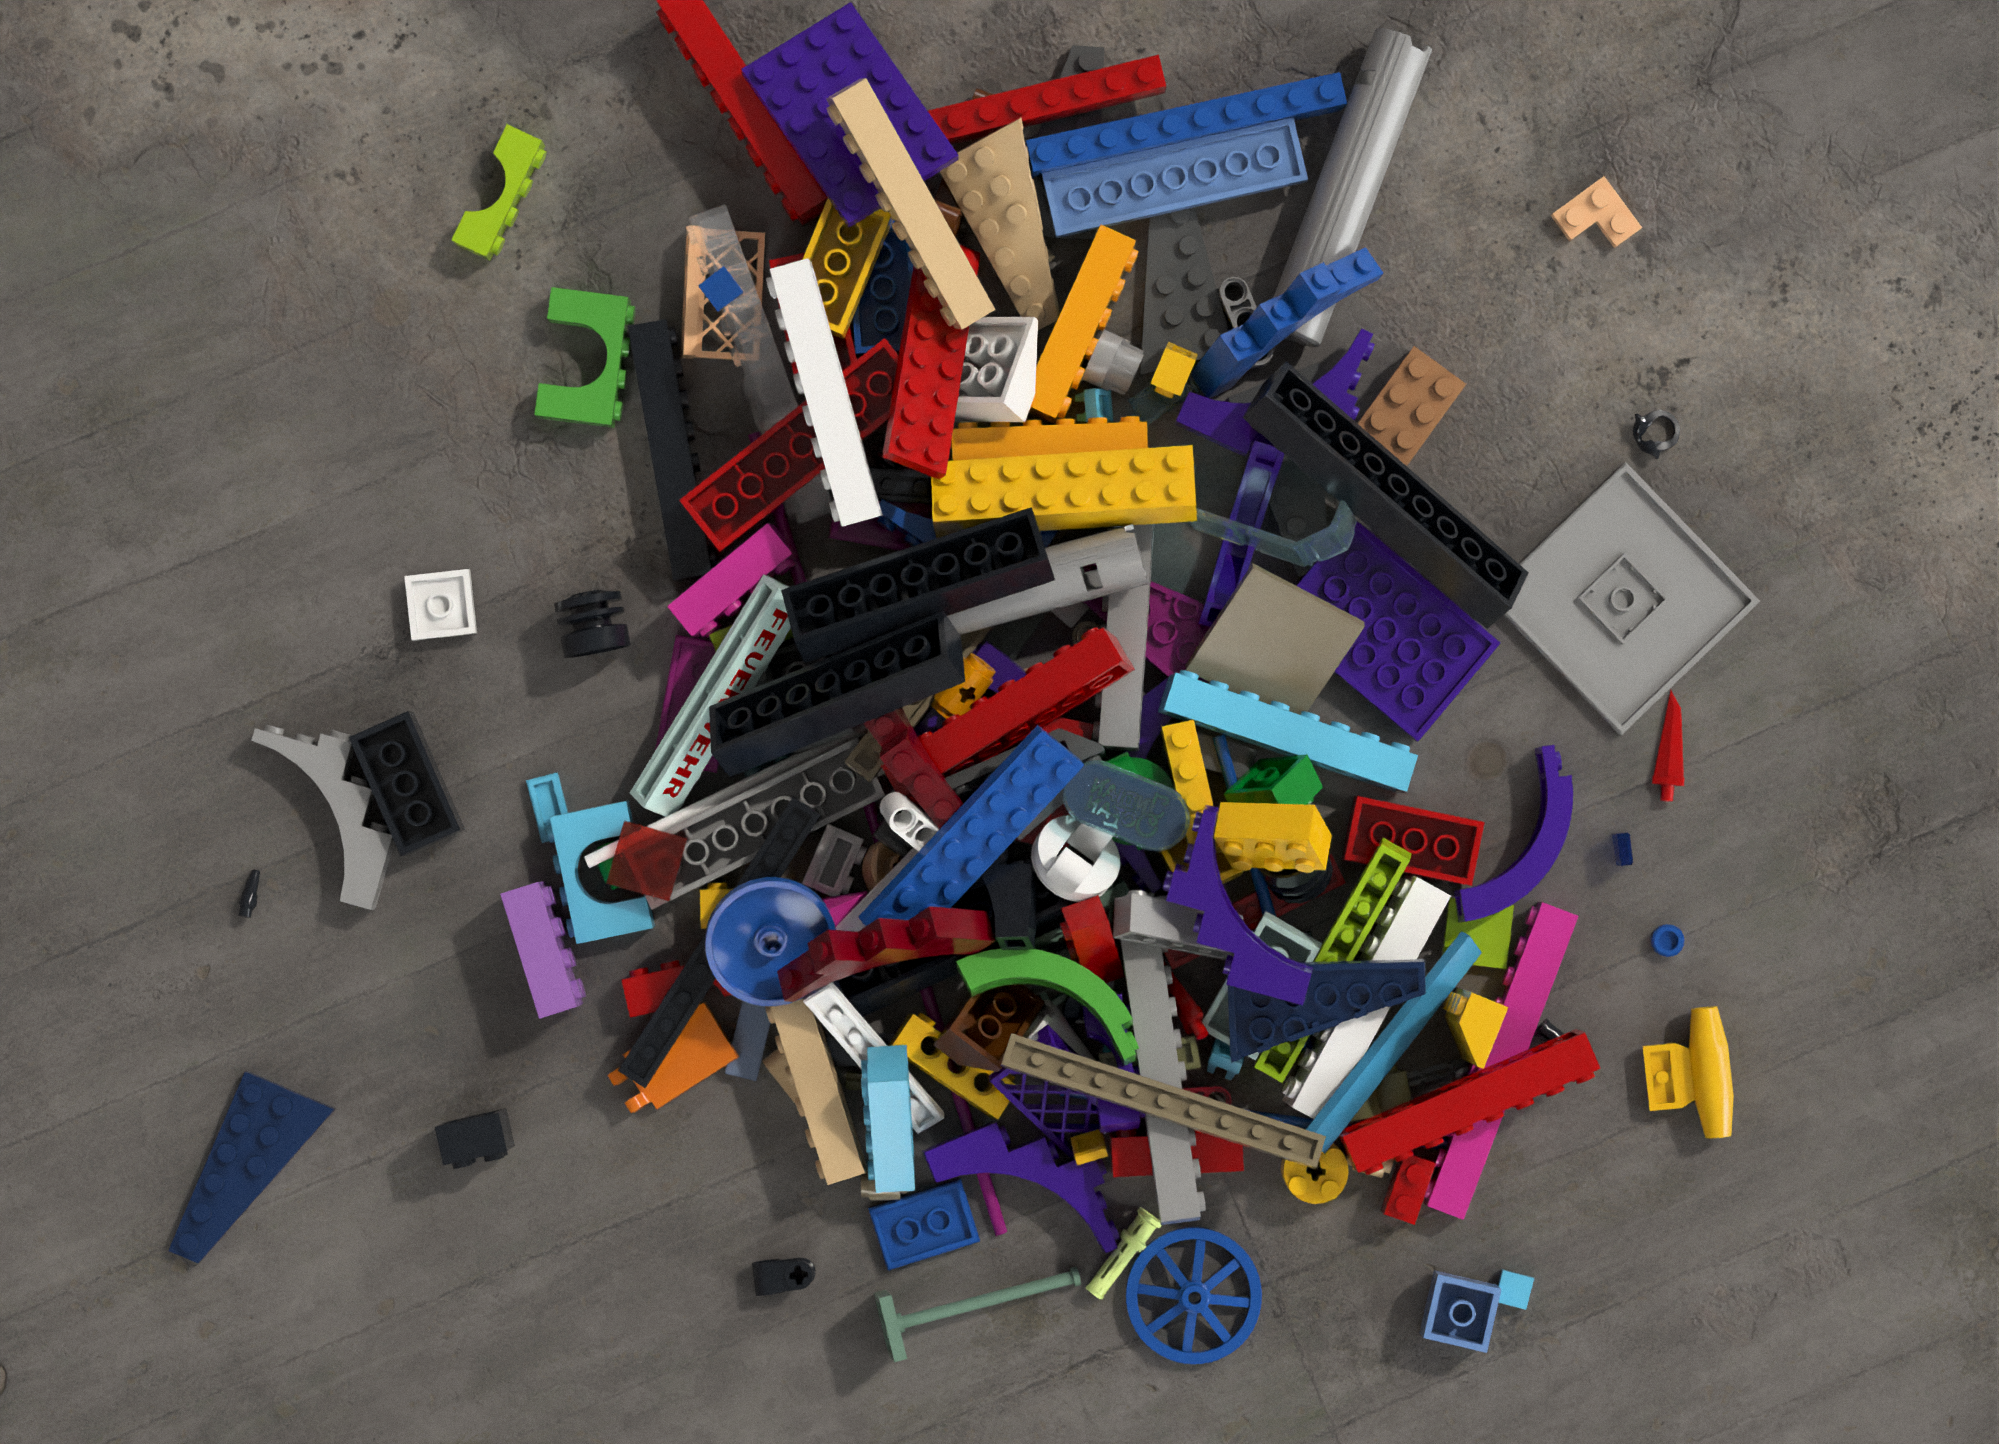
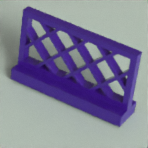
(1051, 1038)

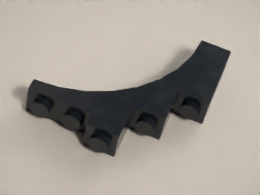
(1013, 898)

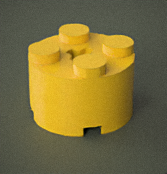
(1325, 1185)

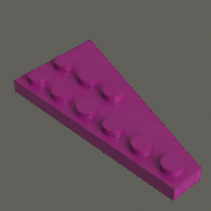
(1171, 630)

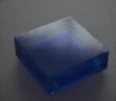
(1622, 849)

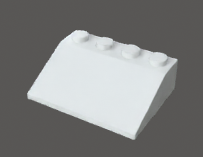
(998, 370)

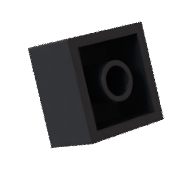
(475, 1137)

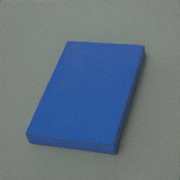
(924, 1224)

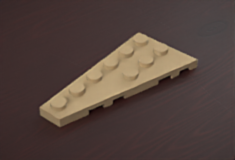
(1002, 208)

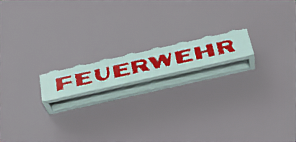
(731, 671)

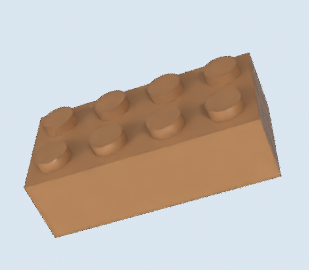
(1411, 404)

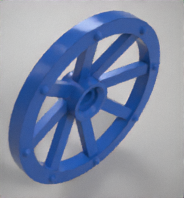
(1146, 1332)

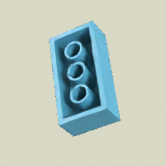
(888, 1118)

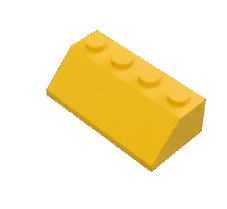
(1473, 1024)

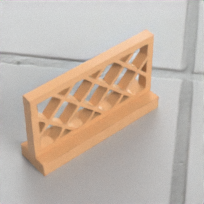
(694, 300)

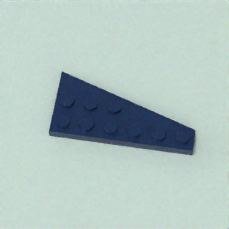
(1334, 995)
(252, 1147)

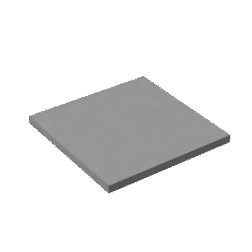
(1626, 599)

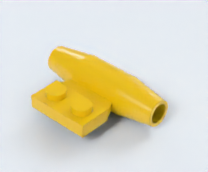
(1695, 1073)

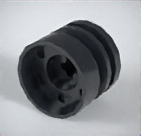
(592, 623)
(1297, 886)

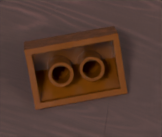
(984, 1023)

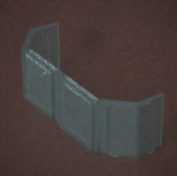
(1304, 552)

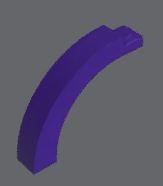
(1249, 509)
(1539, 853)

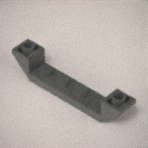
(975, 775)

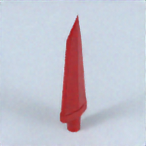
(1669, 761)
(1187, 1009)

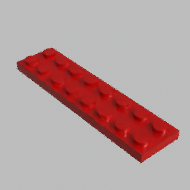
(926, 382)

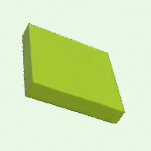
(1489, 934)

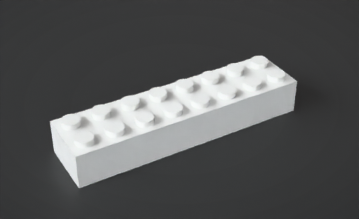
(825, 392)
(1337, 1050)

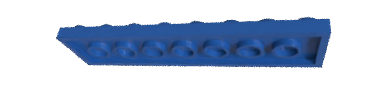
(979, 829)

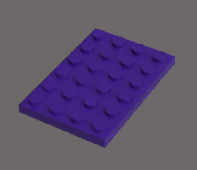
(817, 64)
(1414, 639)

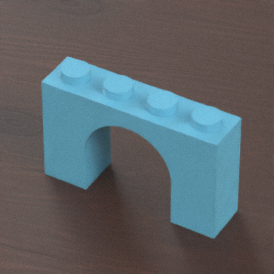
(592, 917)

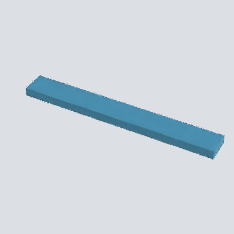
(1394, 1040)

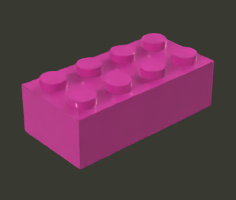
(732, 581)

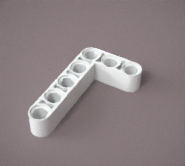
(906, 826)

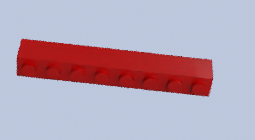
(1052, 99)

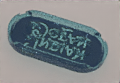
(1127, 806)

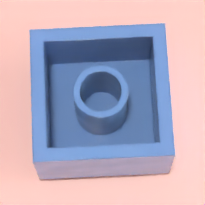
(1460, 1311)

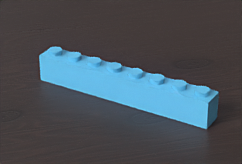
(1288, 732)

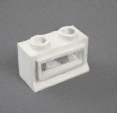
(834, 861)

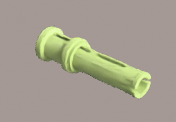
(1132, 1241)

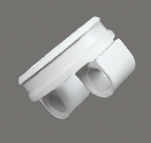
(1068, 873)

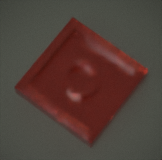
(647, 860)

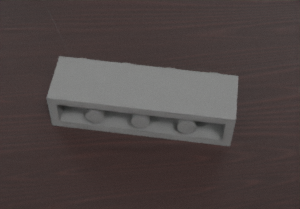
(1159, 924)

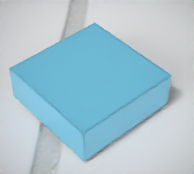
(1515, 1288)

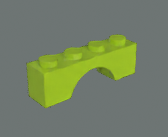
(483, 230)

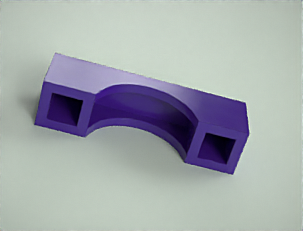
(1110, 1115)

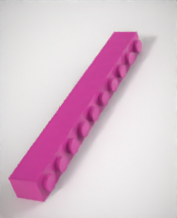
(1525, 996)

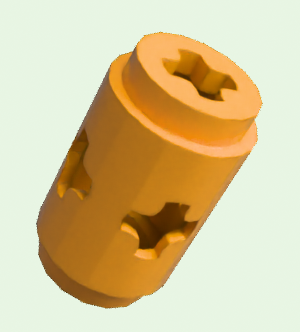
(956, 699)

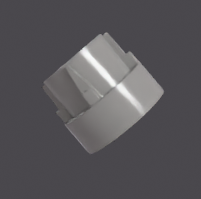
(1113, 363)

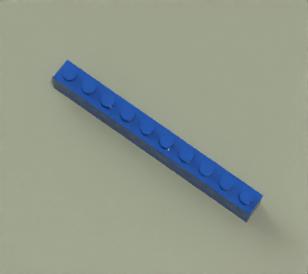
(1184, 123)

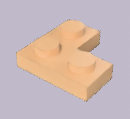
(1601, 206)

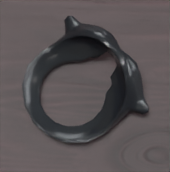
(1641, 425)

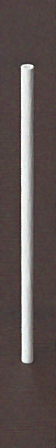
(729, 792)

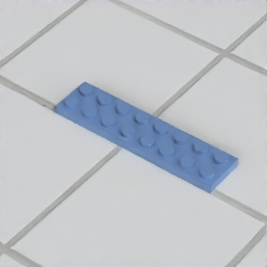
(1174, 177)

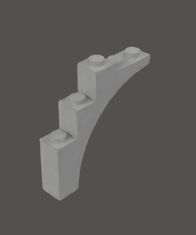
(327, 764)

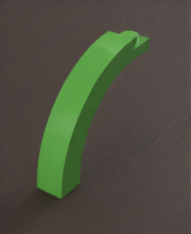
(1053, 971)

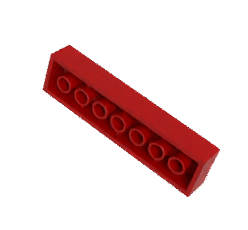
(720, 67)
(784, 455)
(1021, 705)
(1469, 1100)

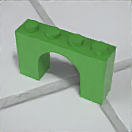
(597, 401)

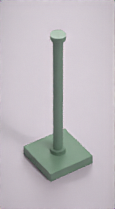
(895, 1324)

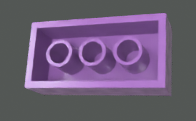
(542, 948)

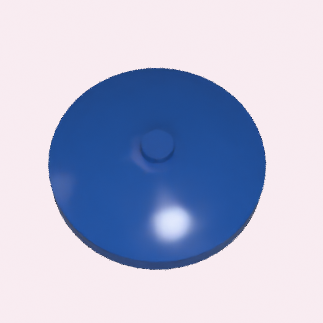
(761, 931)

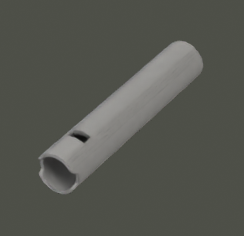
(1356, 164)
(1118, 569)

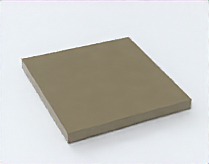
(1275, 641)

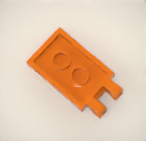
(693, 1058)

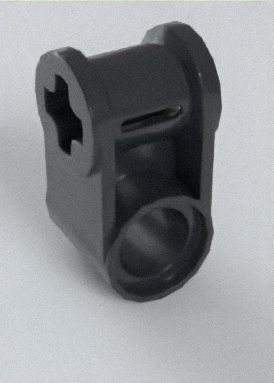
(776, 1275)

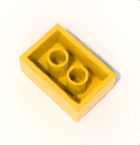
(1273, 836)

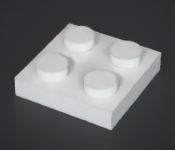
(440, 604)

